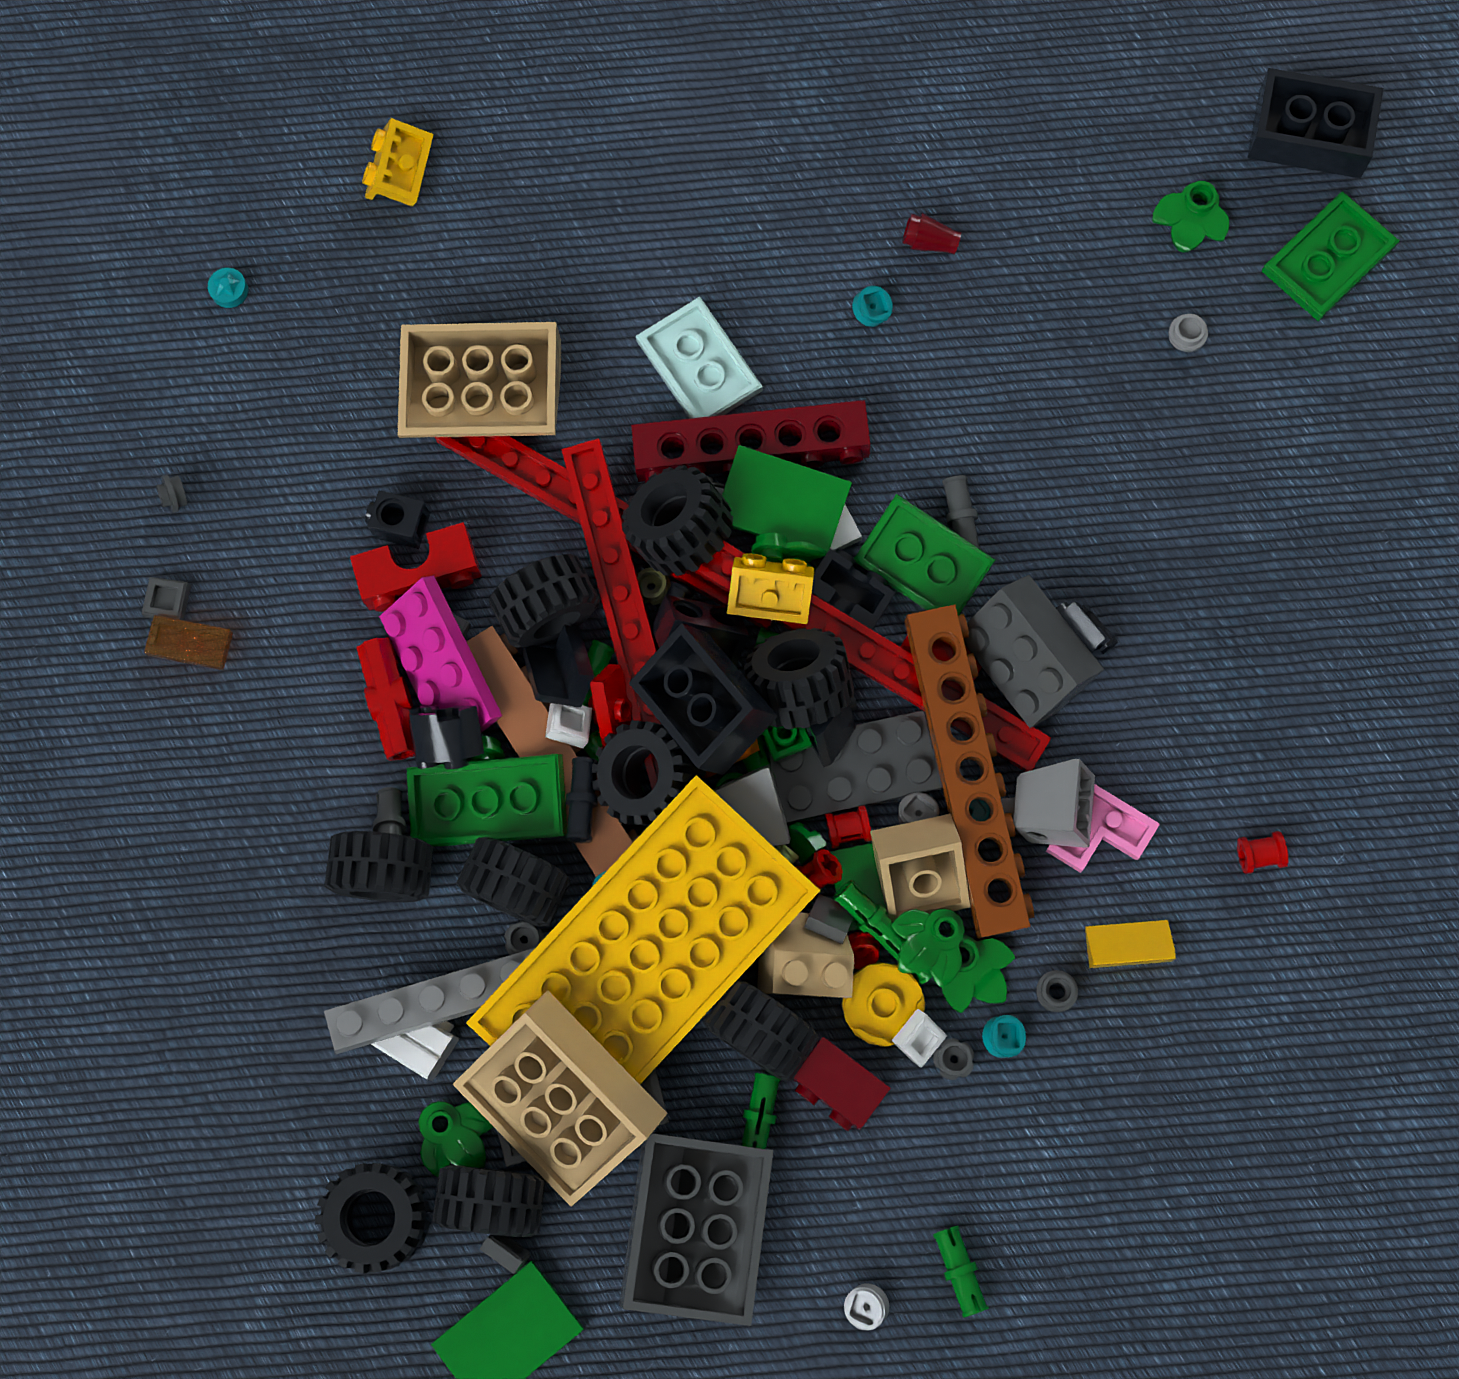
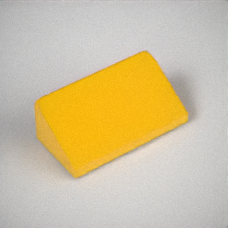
(1129, 944)

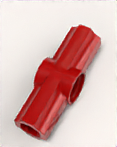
(387, 697)

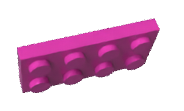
(437, 652)

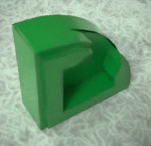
(805, 842)

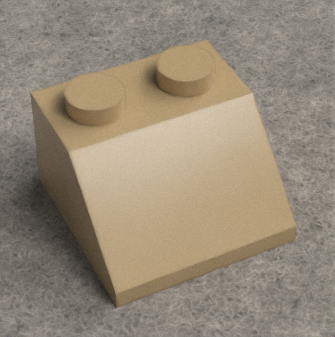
(921, 866)
(806, 964)

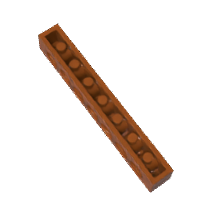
(947, 626)

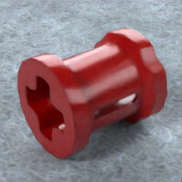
(848, 826)
(1262, 852)
(818, 871)

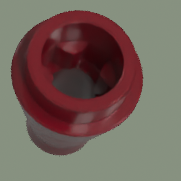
(930, 235)

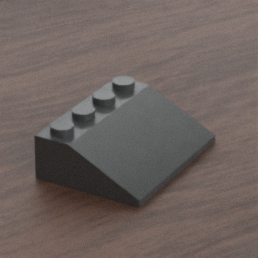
(696, 1229)

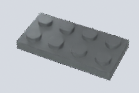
(875, 766)

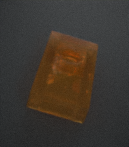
(188, 642)

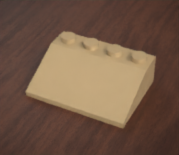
(479, 379)
(560, 1099)

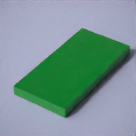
(488, 799)

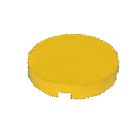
(881, 1002)

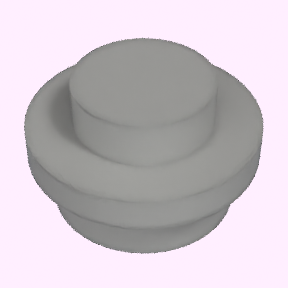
(1188, 332)

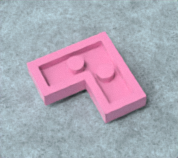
(1114, 823)

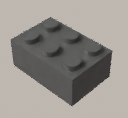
(1030, 651)

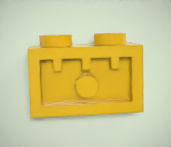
(397, 162)
(770, 589)

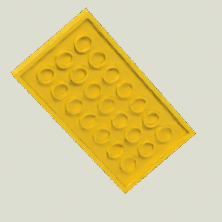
(659, 933)

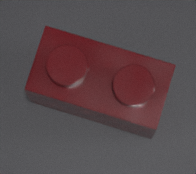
(840, 1085)

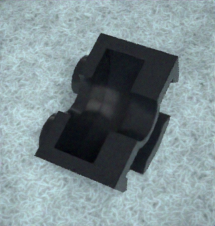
(849, 590)
(1087, 627)
(445, 735)

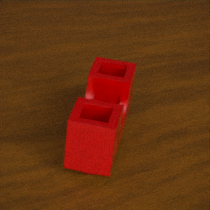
(449, 561)

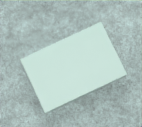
(699, 362)

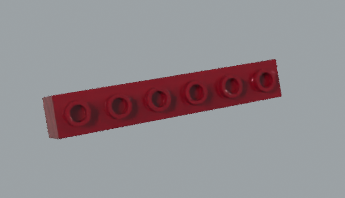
(767, 427)

